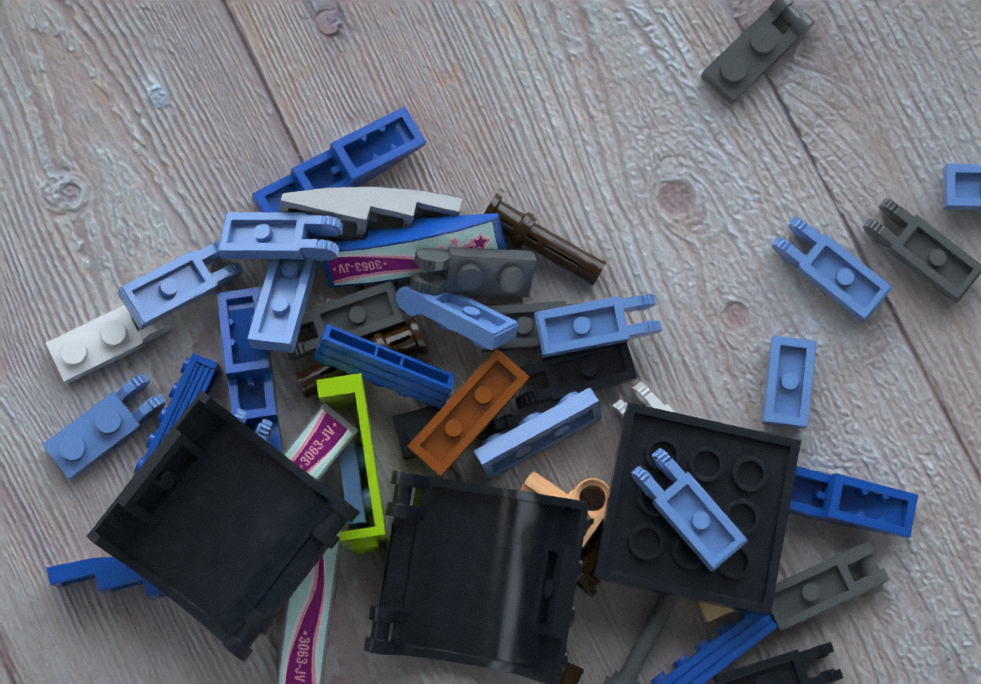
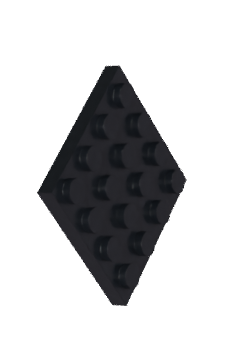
(743, 473)

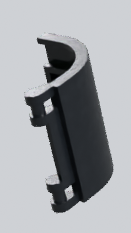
(222, 524)
(480, 576)

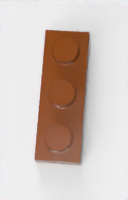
(468, 412)

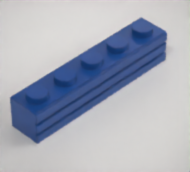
(384, 367)
(197, 375)
(720, 652)

